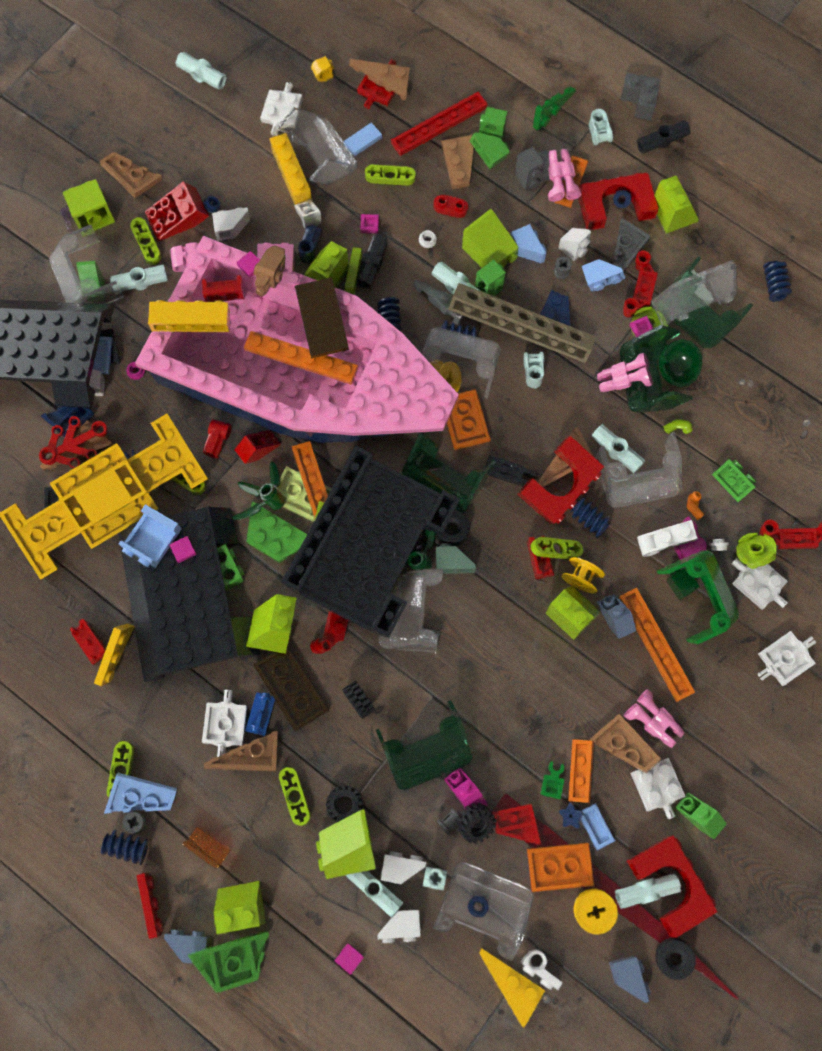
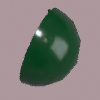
(680, 363)

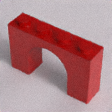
(637, 185)
(584, 468)
(696, 903)

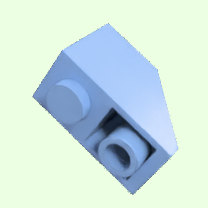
(528, 244)
(600, 274)

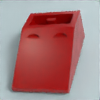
(176, 212)

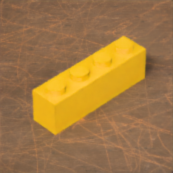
(290, 168)
(189, 316)

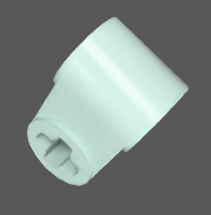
(600, 129)
(534, 366)

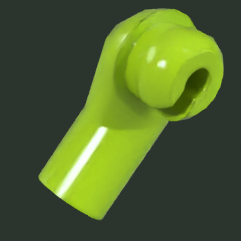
(685, 425)

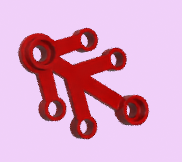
(70, 444)

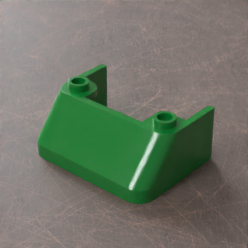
(705, 565)

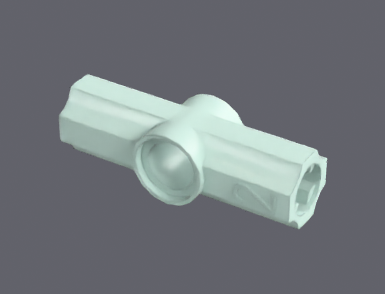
(201, 70)
(149, 276)
(450, 277)
(627, 456)
(434, 878)
(647, 891)
(384, 899)

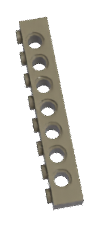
(522, 323)

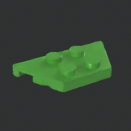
(273, 535)
(231, 962)

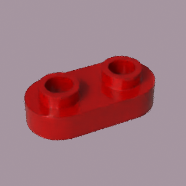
(450, 206)

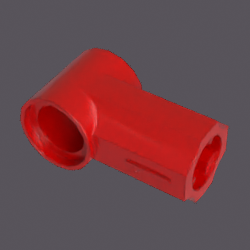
(217, 434)

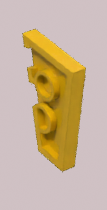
(114, 650)

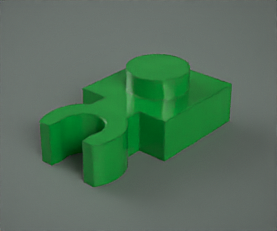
(552, 784)

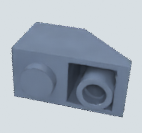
(617, 616)
(185, 944)
(628, 975)

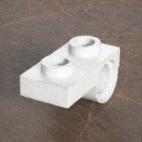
(547, 979)

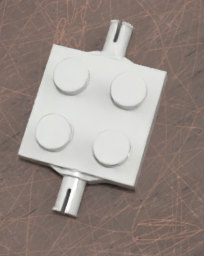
(279, 105)
(760, 584)
(786, 658)
(224, 724)
(659, 787)

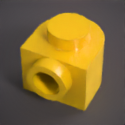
(322, 69)

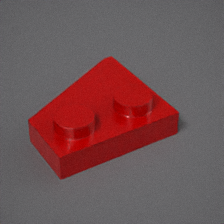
(517, 823)

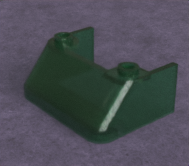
(704, 323)
(651, 398)
(438, 476)
(429, 756)

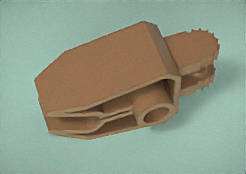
(269, 270)

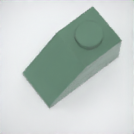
(452, 560)

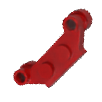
(644, 285)
(792, 538)
(333, 633)

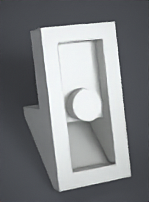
(309, 213)

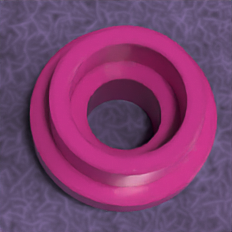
(131, 368)

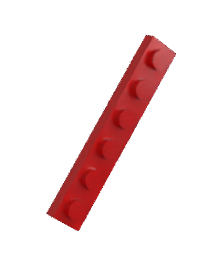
(439, 123)

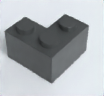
(642, 91)
(532, 167)

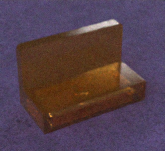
(207, 848)

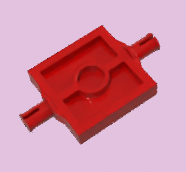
(374, 91)

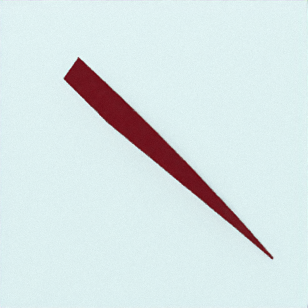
(635, 914)

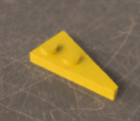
(517, 989)

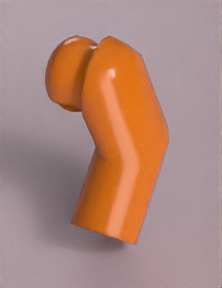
(693, 505)

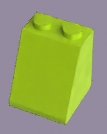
(88, 205)
(674, 206)
(489, 241)
(330, 262)
(572, 612)
(272, 624)
(346, 847)
(239, 907)

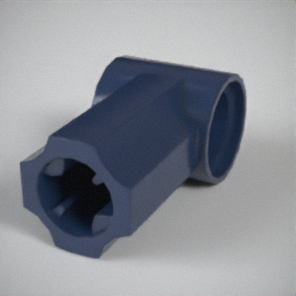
(309, 243)

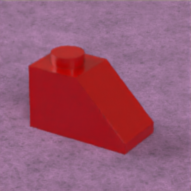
(256, 446)

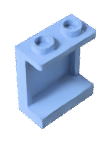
(150, 537)

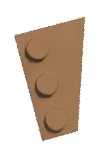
(458, 159)
(130, 176)
(626, 744)

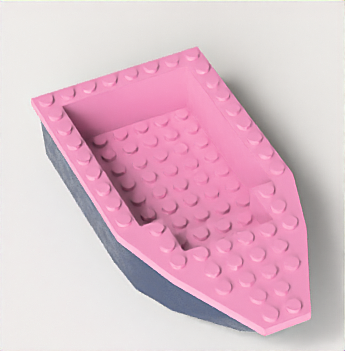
(389, 395)

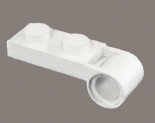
(666, 538)

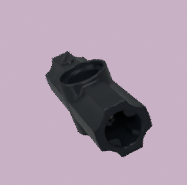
(663, 137)
(371, 261)

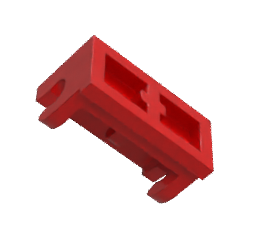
(223, 290)
(541, 565)
(88, 641)

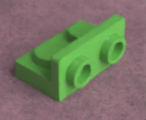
(734, 480)

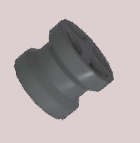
(138, 824)

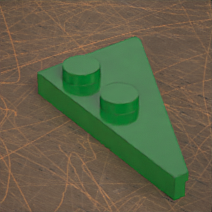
(551, 107)

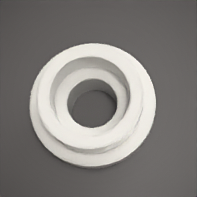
(427, 235)
(718, 545)

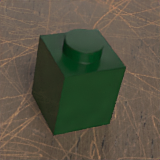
(682, 583)

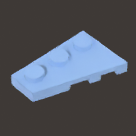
(139, 794)

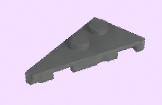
(629, 243)
(439, 299)

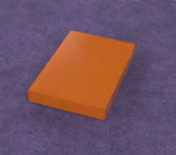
(467, 422)
(560, 867)

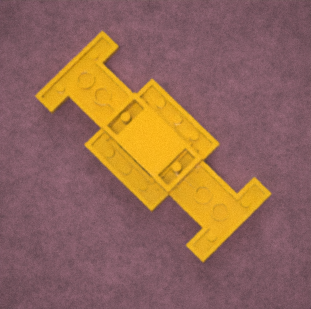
(99, 490)

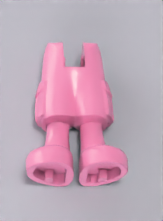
(559, 171)
(621, 374)
(659, 723)

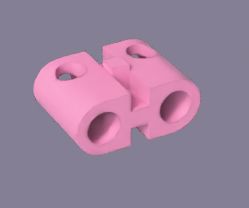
(181, 256)

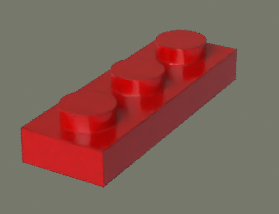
(149, 905)

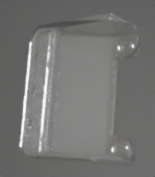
(409, 629)
(507, 910)

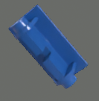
(260, 714)

